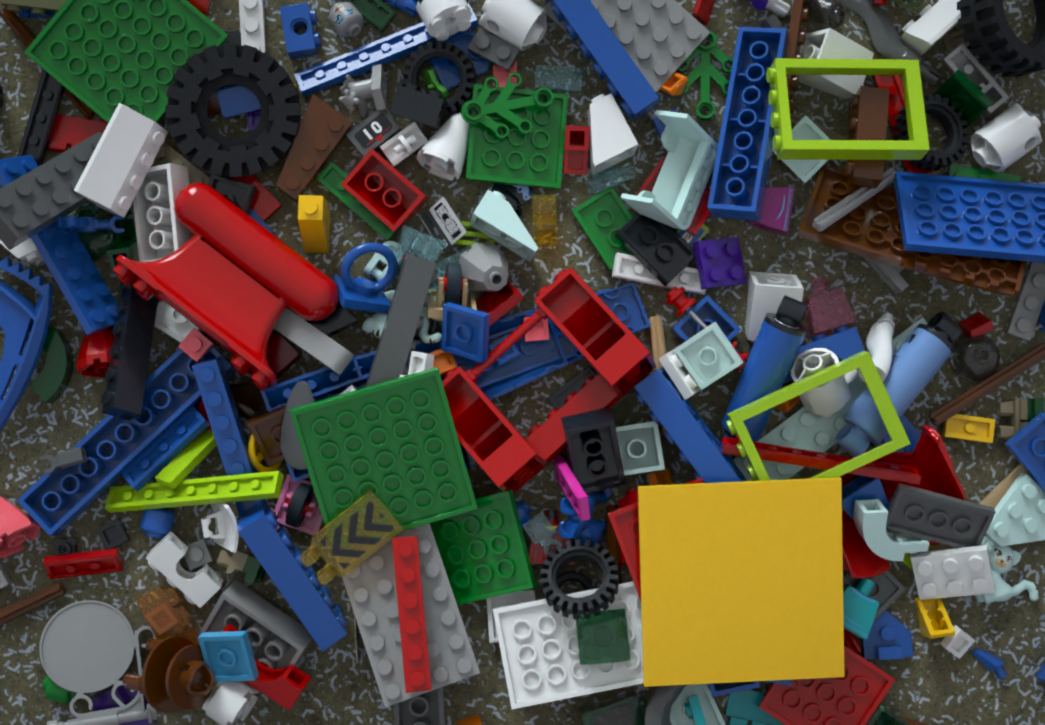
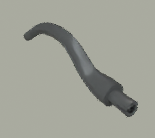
(886, 38)
(660, 704)

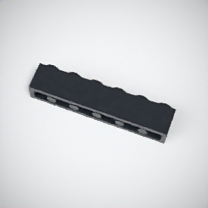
(129, 354)

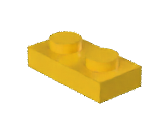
(969, 428)

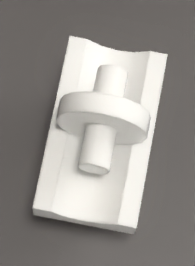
(403, 143)

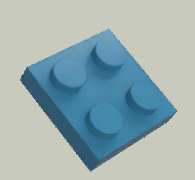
(229, 655)

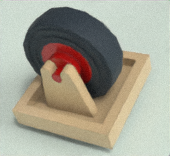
(450, 289)

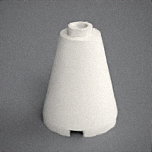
(447, 149)

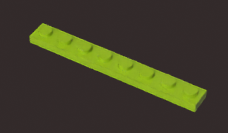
(196, 492)

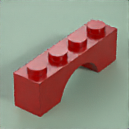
(281, 684)

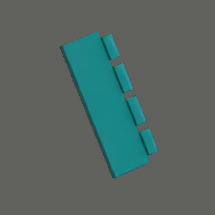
(743, 707)

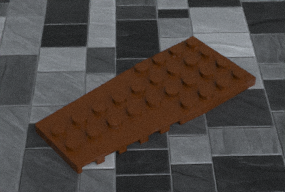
(876, 234)

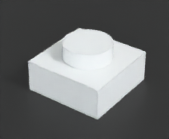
(958, 643)

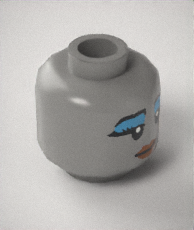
(345, 19)

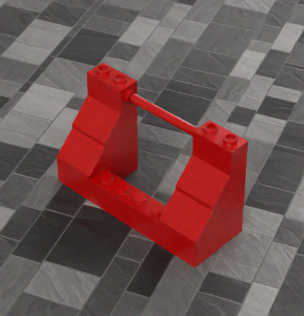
(602, 341)

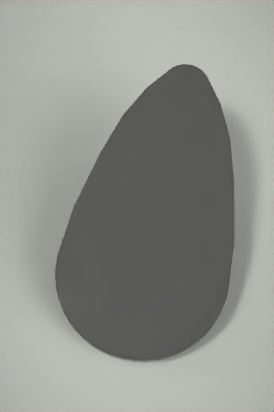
(289, 442)

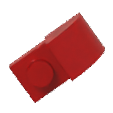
(576, 150)

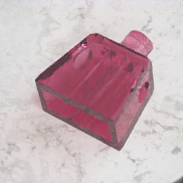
(827, 308)

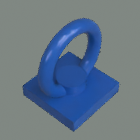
(360, 292)

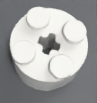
(444, 17)
(230, 702)

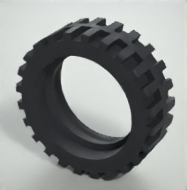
(995, 41)

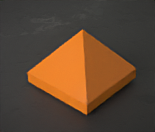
(675, 84)

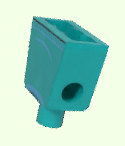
(859, 608)

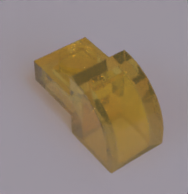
(544, 220)

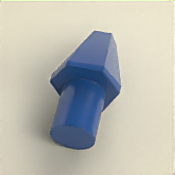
(990, 662)

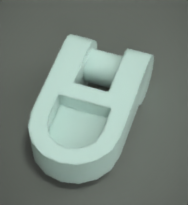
(371, 267)

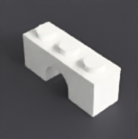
(196, 586)

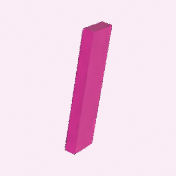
(571, 488)

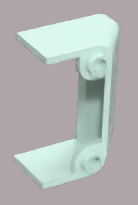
(683, 173)

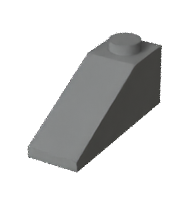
(964, 61)

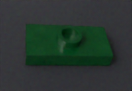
(375, 13)

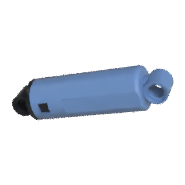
(909, 374)

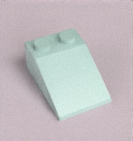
(500, 222)

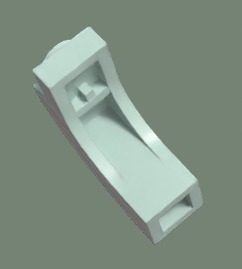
(871, 520)

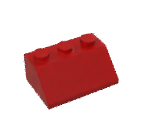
(384, 190)

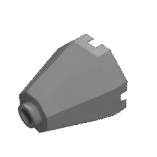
(484, 268)

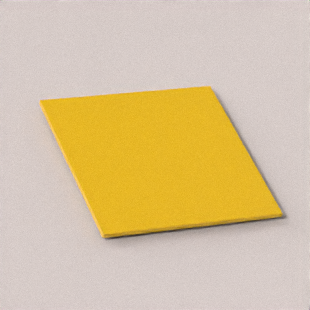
(741, 581)

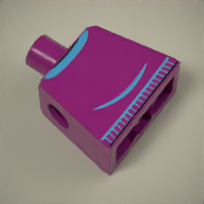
(776, 210)

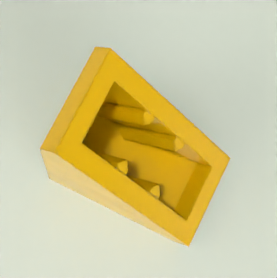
(933, 618)

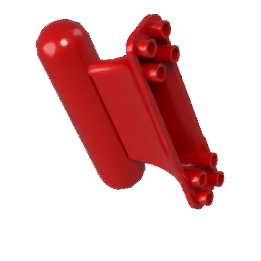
(232, 279)

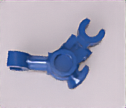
(89, 224)

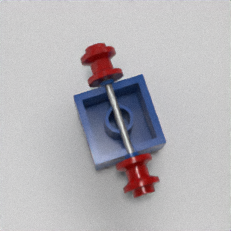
(700, 317)

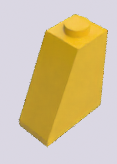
(314, 223)

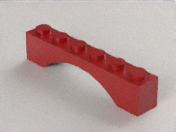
(411, 614)

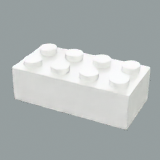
(155, 221)

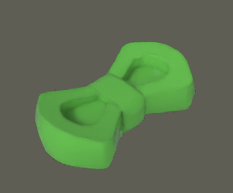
(429, 78)

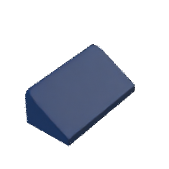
(237, 100)

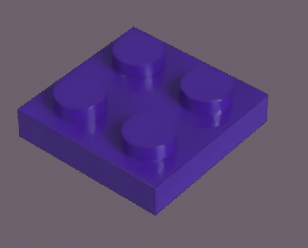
(719, 263)

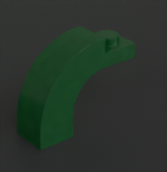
(125, 243)
(57, 368)

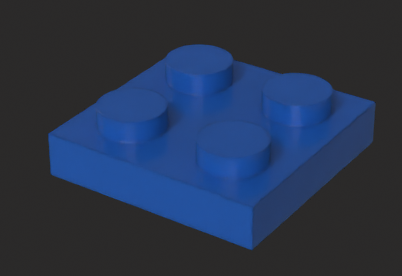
(465, 332)

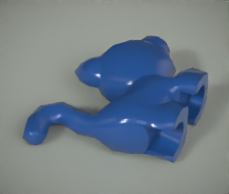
(587, 529)

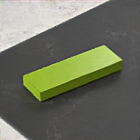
(187, 460)

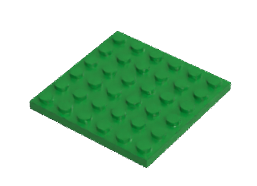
(122, 50)
(387, 441)

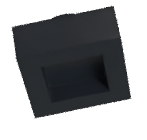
(113, 534)

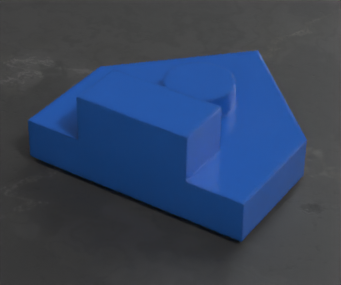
(887, 639)

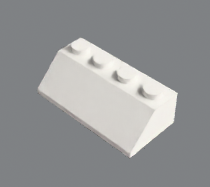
(931, 27)
(121, 160)

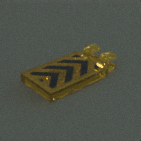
(351, 537)

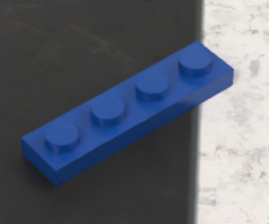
(165, 448)

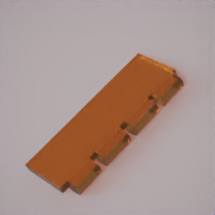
(163, 617)

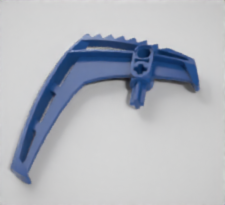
(15, 321)

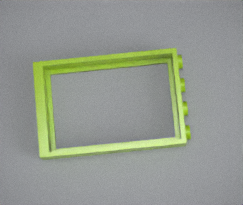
(780, 119)
(877, 391)

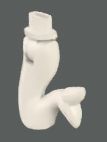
(879, 346)

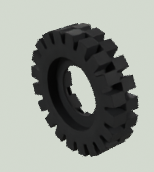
(189, 103)

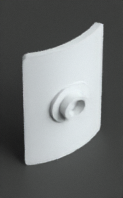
(226, 527)

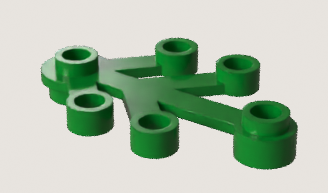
(705, 71)
(503, 106)

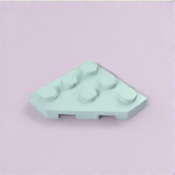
(1019, 514)

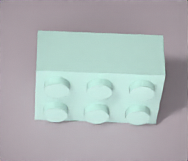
(640, 448)

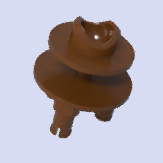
(173, 675)

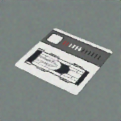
(443, 223)

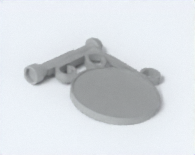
(89, 650)

